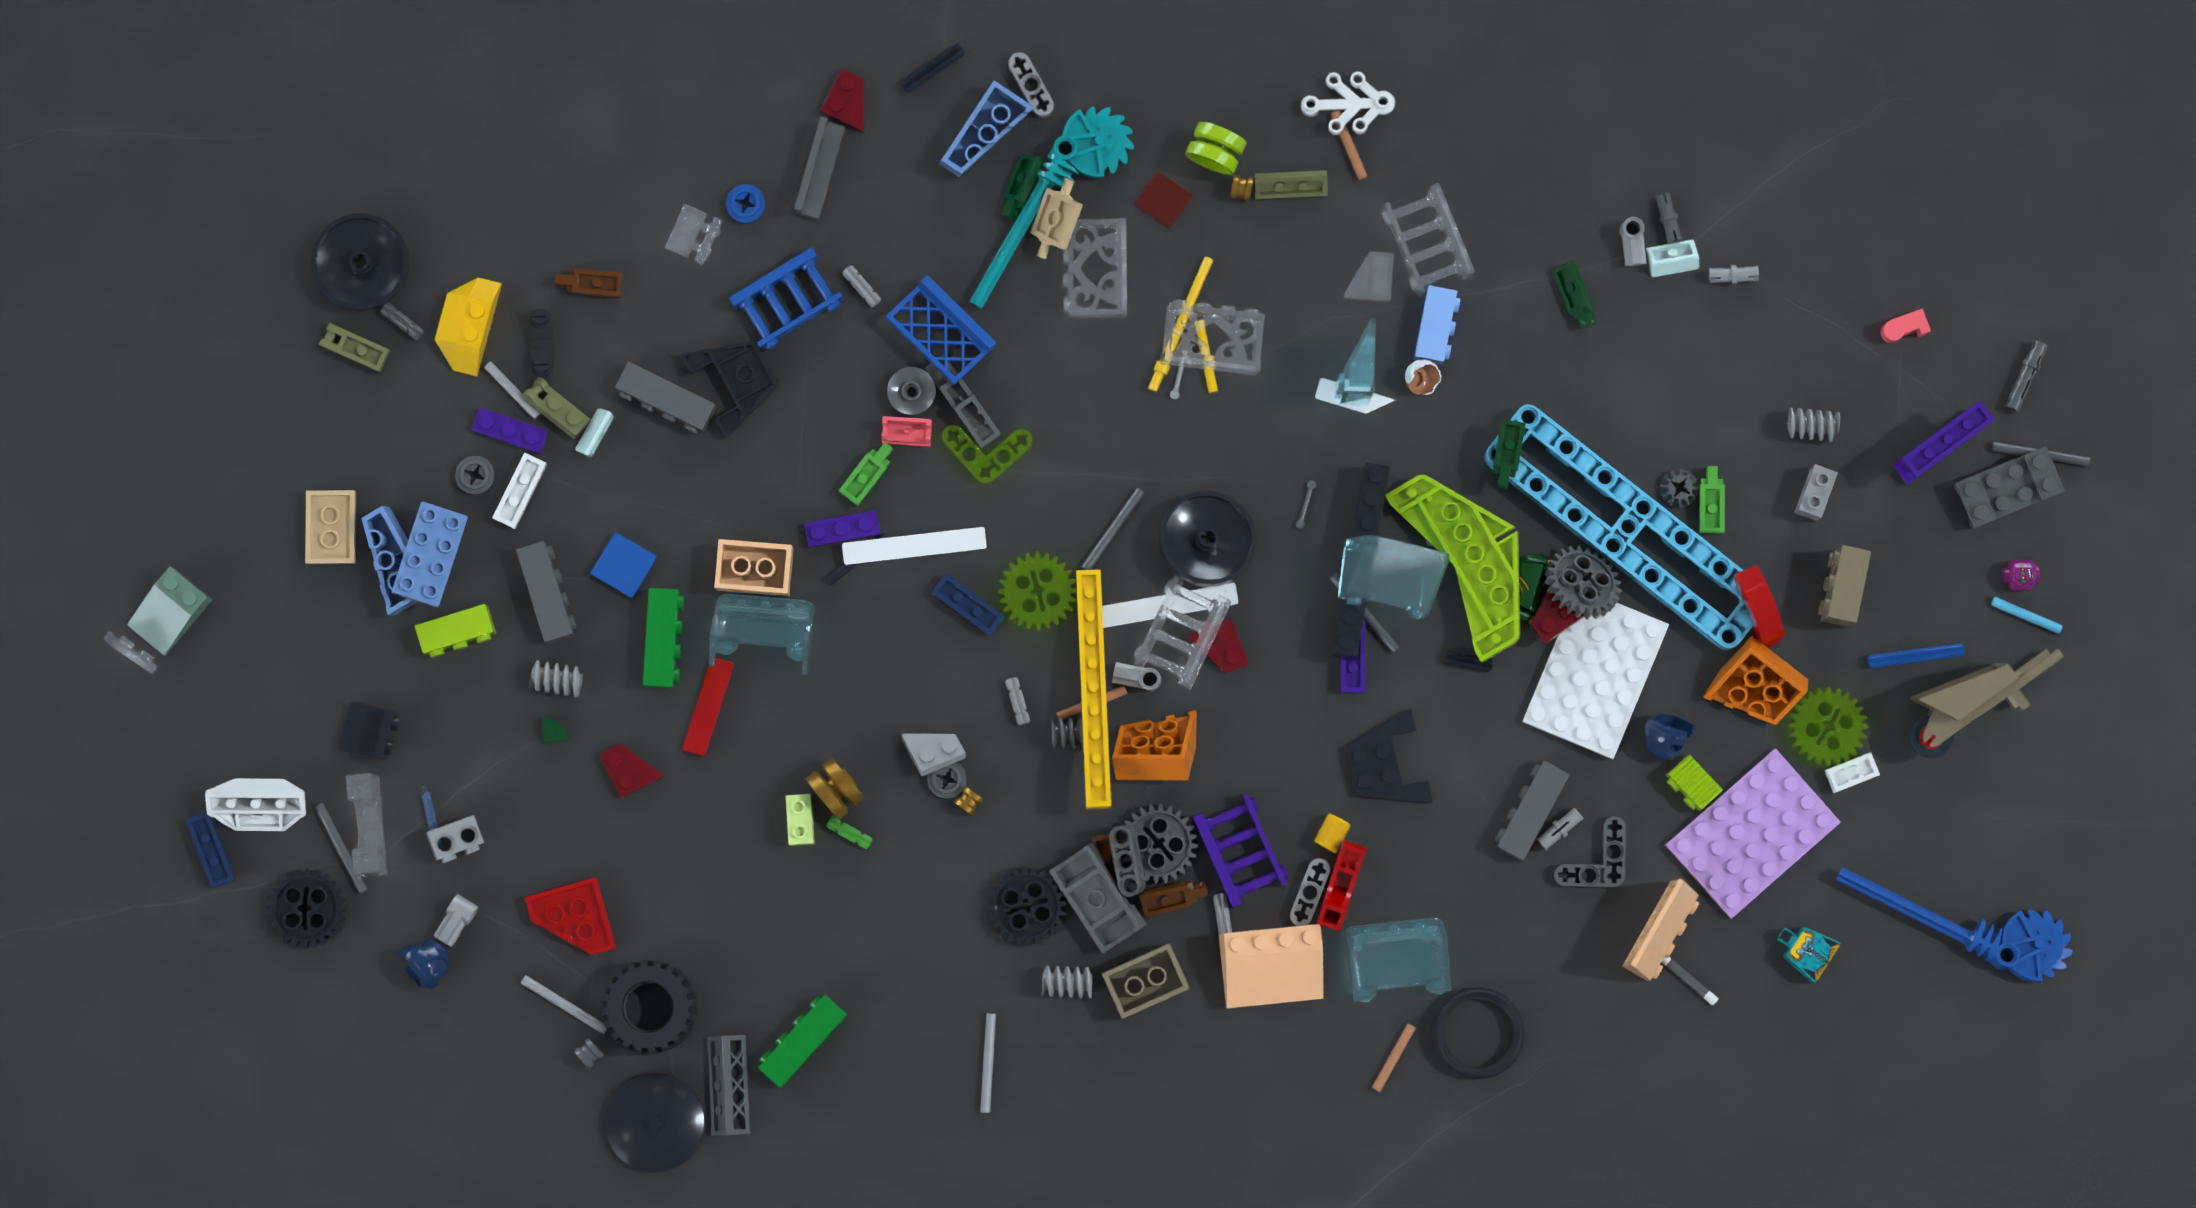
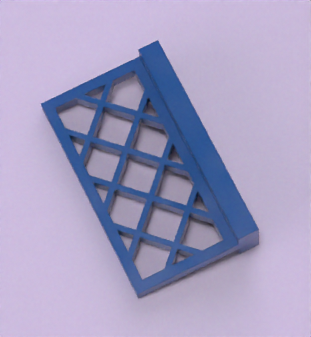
(953, 314)

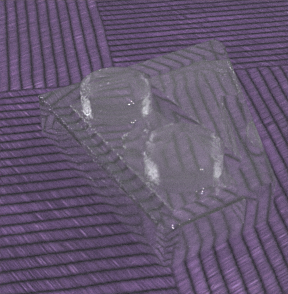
(1373, 279)
(126, 648)

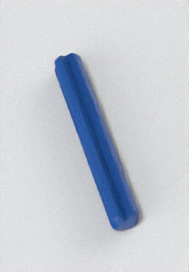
(1915, 655)

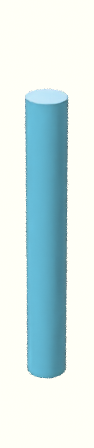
(2026, 615)

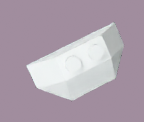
(256, 804)

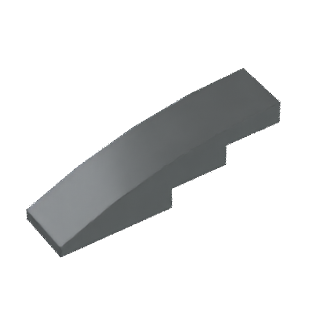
(965, 405)

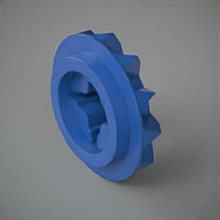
(740, 193)

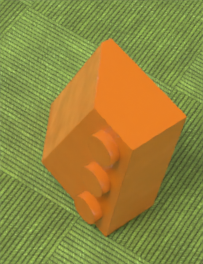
(1758, 683)
(1156, 749)

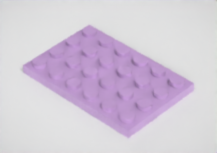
(1752, 833)

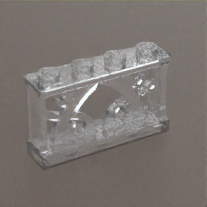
(1114, 295)
(1185, 357)

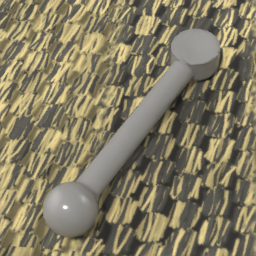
(1174, 394)

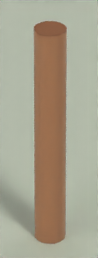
(1350, 148)
(1077, 709)
(1393, 1057)

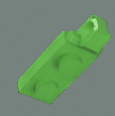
(866, 474)
(1712, 503)

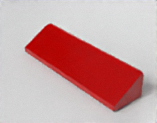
(708, 707)

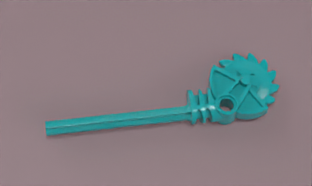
(1095, 145)

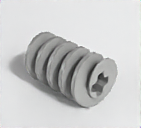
(1813, 424)
(555, 678)
(1067, 981)

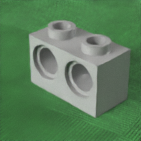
(1816, 492)
(453, 834)

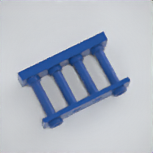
(765, 287)

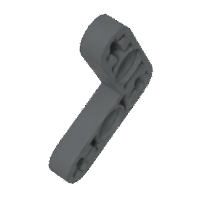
(1601, 870)

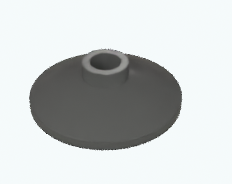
(911, 378)

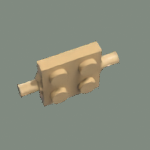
(1056, 218)

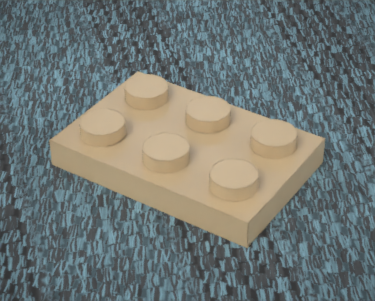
(330, 527)

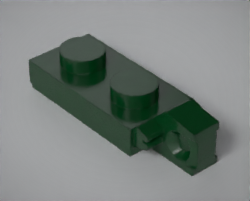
(1020, 185)
(1574, 293)
(1508, 451)

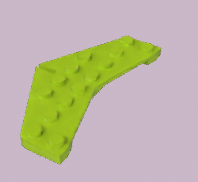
(1483, 566)

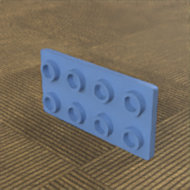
(429, 554)

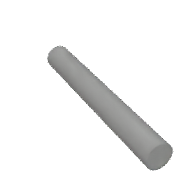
(511, 389)

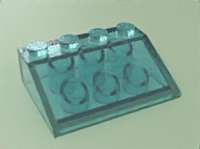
(1356, 382)

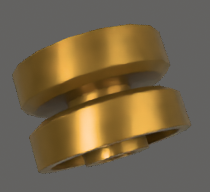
(836, 787)

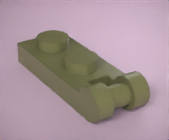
(355, 348)
(556, 408)

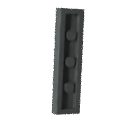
(819, 169)
(723, 1085)

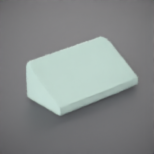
(1672, 258)
(594, 432)

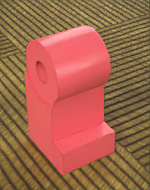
(1904, 325)

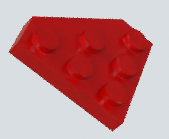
(574, 914)

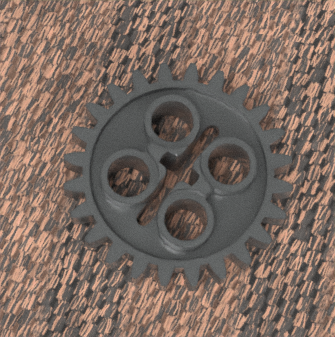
(1582, 582)
(1175, 829)

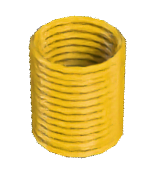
(1332, 833)

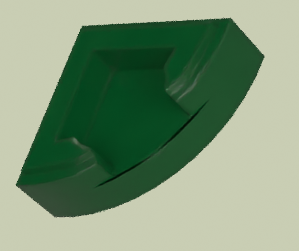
(553, 731)

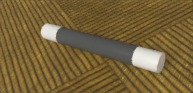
(1689, 980)

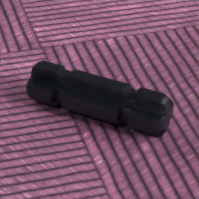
(1468, 661)

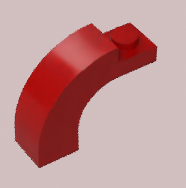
(1760, 605)
(1341, 885)

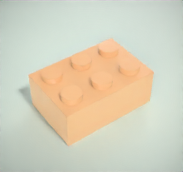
(754, 567)

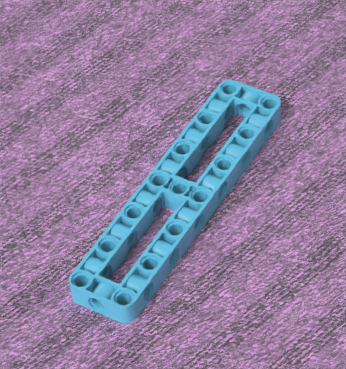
(1628, 557)

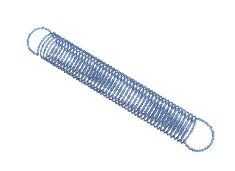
(432, 809)

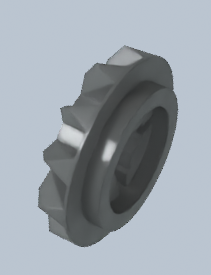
(471, 464)
(1668, 490)
(951, 790)

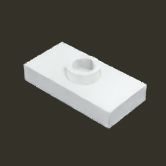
(1852, 772)

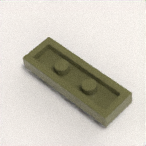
(1291, 184)

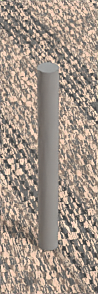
(564, 1004)
(988, 1063)

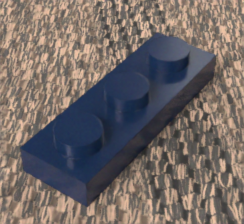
(968, 604)
(210, 850)

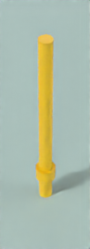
(1162, 369)

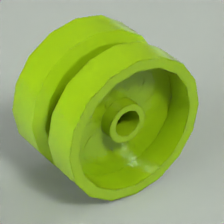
(1215, 148)

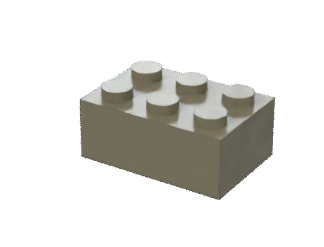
(1844, 586)
(1145, 981)

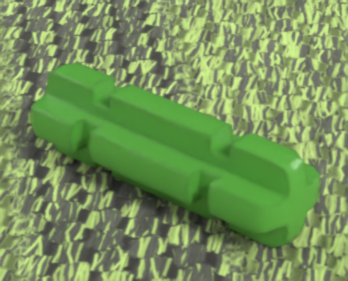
(849, 832)

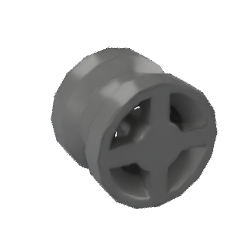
(589, 1053)

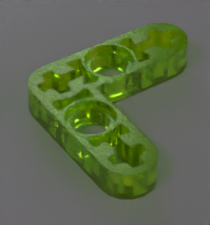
(982, 460)

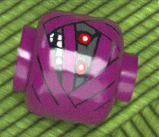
(2021, 575)

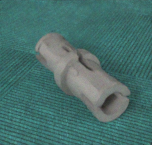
(1733, 274)
(1572, 817)

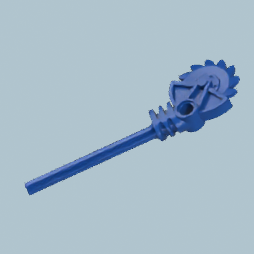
(2031, 942)

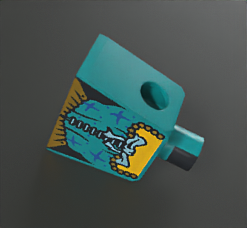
(1808, 951)

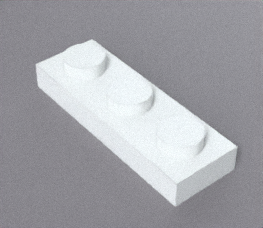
(519, 491)

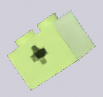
(800, 820)

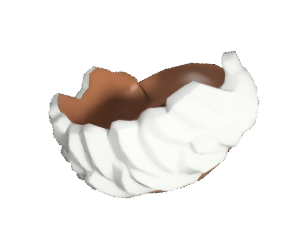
(1422, 377)

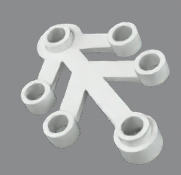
(1351, 103)

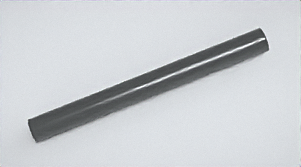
(2056, 456)
(1113, 529)
(1372, 622)
(340, 847)

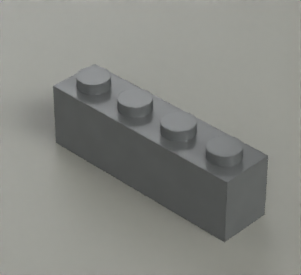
(665, 397)
(545, 592)
(1532, 810)

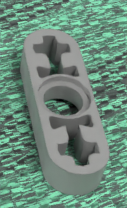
(1016, 72)
(1297, 907)

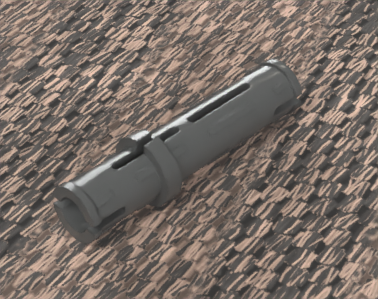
(2030, 367)

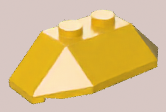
(467, 324)

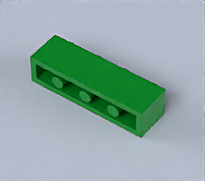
(661, 638)
(802, 1041)

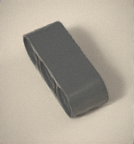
(1123, 872)

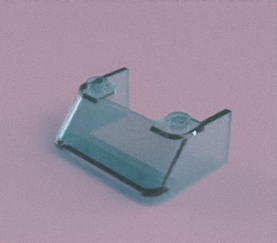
(763, 623)

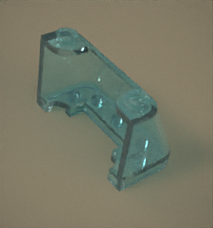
(1391, 574)
(1398, 957)

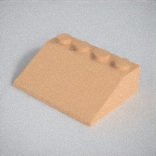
(1661, 930)
(1272, 965)

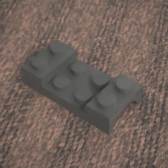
(2009, 487)
(1097, 898)

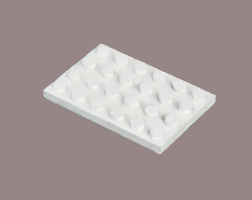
(1596, 678)

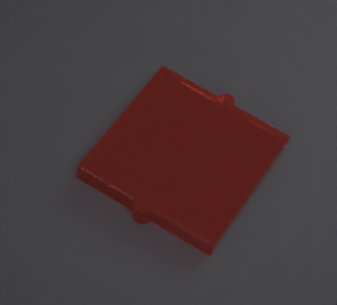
(1163, 199)

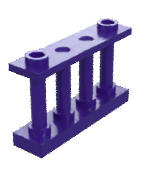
(1943, 442)
(1216, 847)

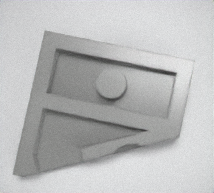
(933, 750)

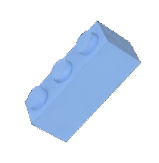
(1437, 324)

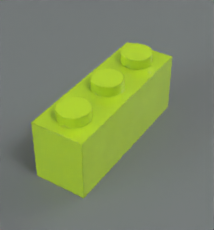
(455, 630)

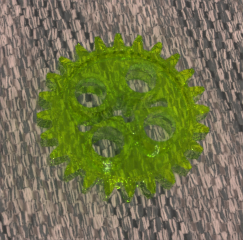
(1058, 585)
(1846, 738)

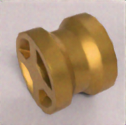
(1241, 187)
(968, 801)

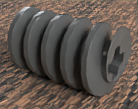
(1067, 733)

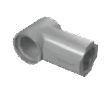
(1633, 244)
(1134, 676)
(459, 914)

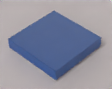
(624, 565)

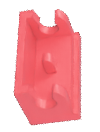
(906, 431)

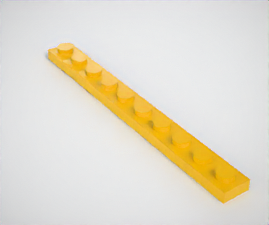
(1093, 689)

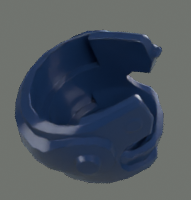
(1667, 735)
(425, 963)

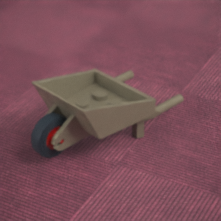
(1967, 698)

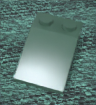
(168, 610)

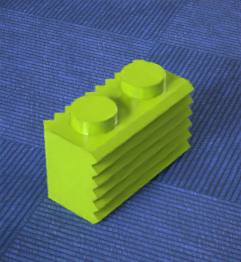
(1693, 783)

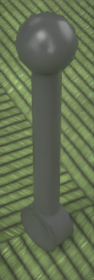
(1311, 485)

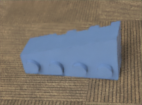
(989, 123)
(388, 547)

